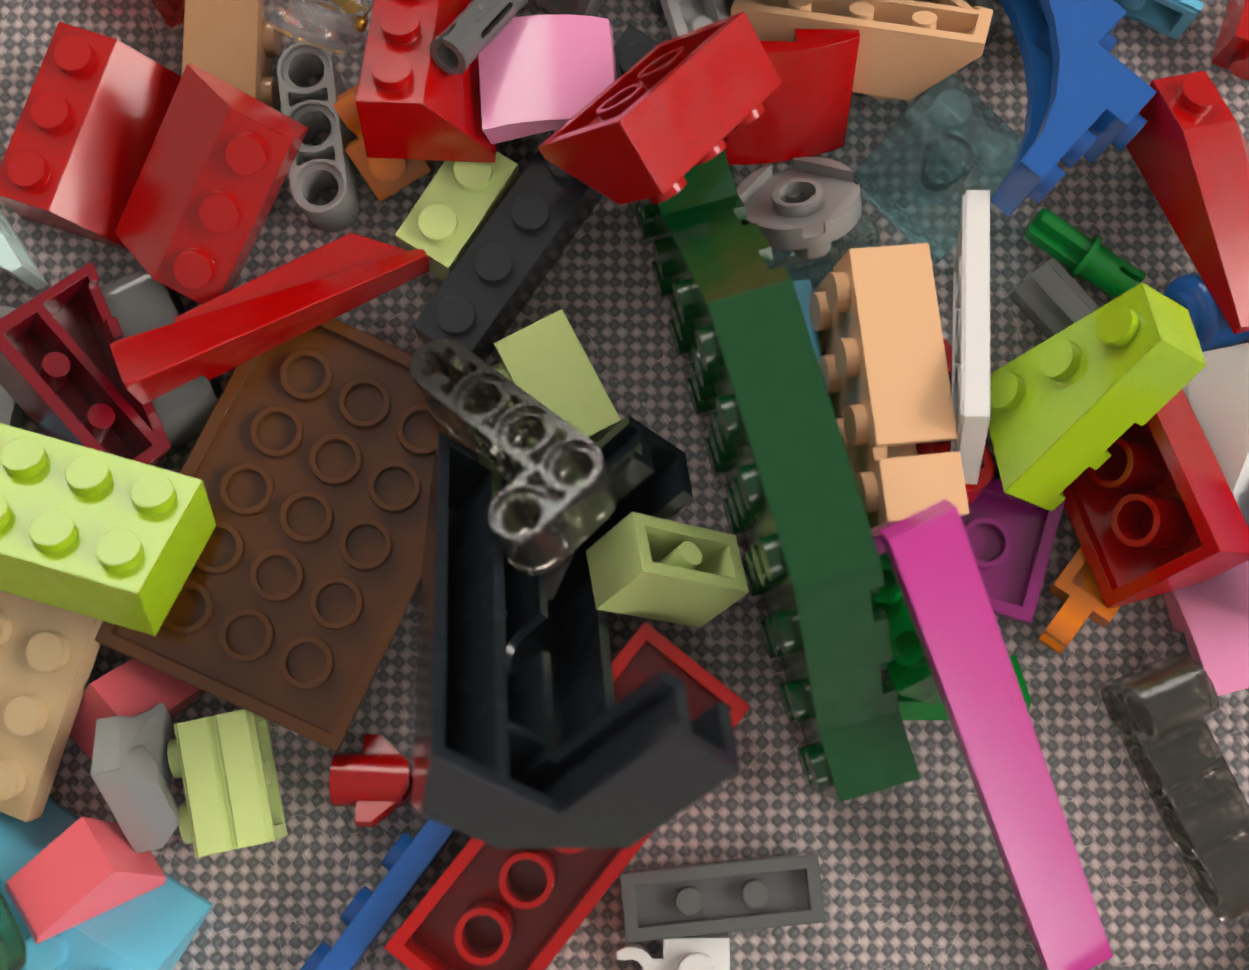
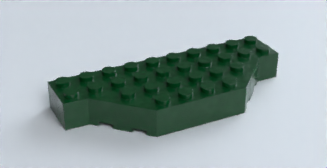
(785, 481)

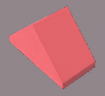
(128, 692)
(81, 877)

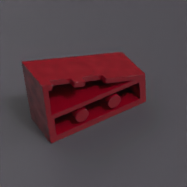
(65, 374)

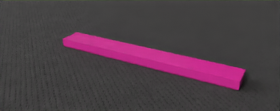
(995, 734)

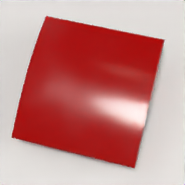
(811, 104)

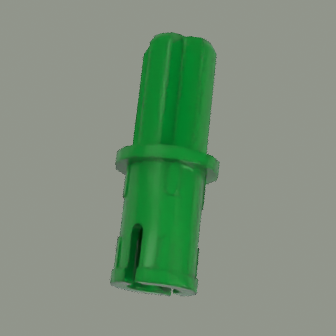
(1082, 254)

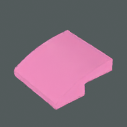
(543, 73)
(1216, 626)

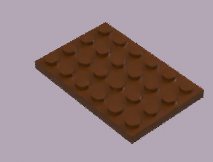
(317, 537)

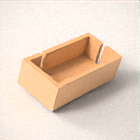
(889, 379)

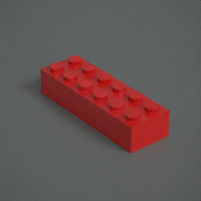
(527, 902)

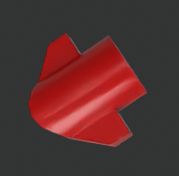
(371, 781)

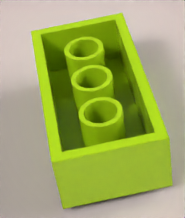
(96, 530)

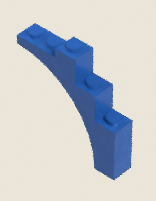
(1075, 92)

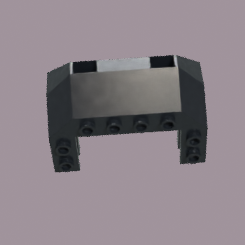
(519, 682)

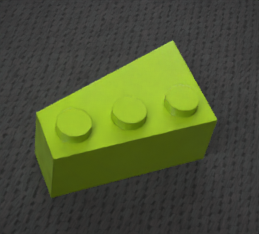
(1085, 388)

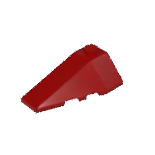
(1201, 180)

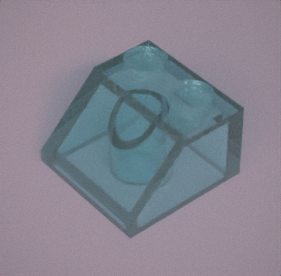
(930, 160)

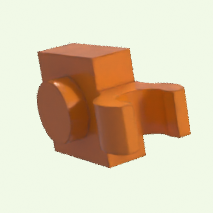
(381, 174)
(1082, 601)

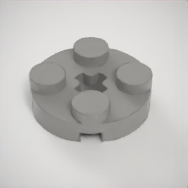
(803, 205)

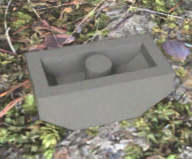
(136, 776)

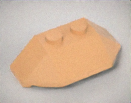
(901, 42)

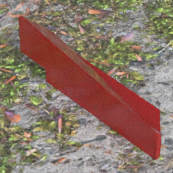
(263, 314)

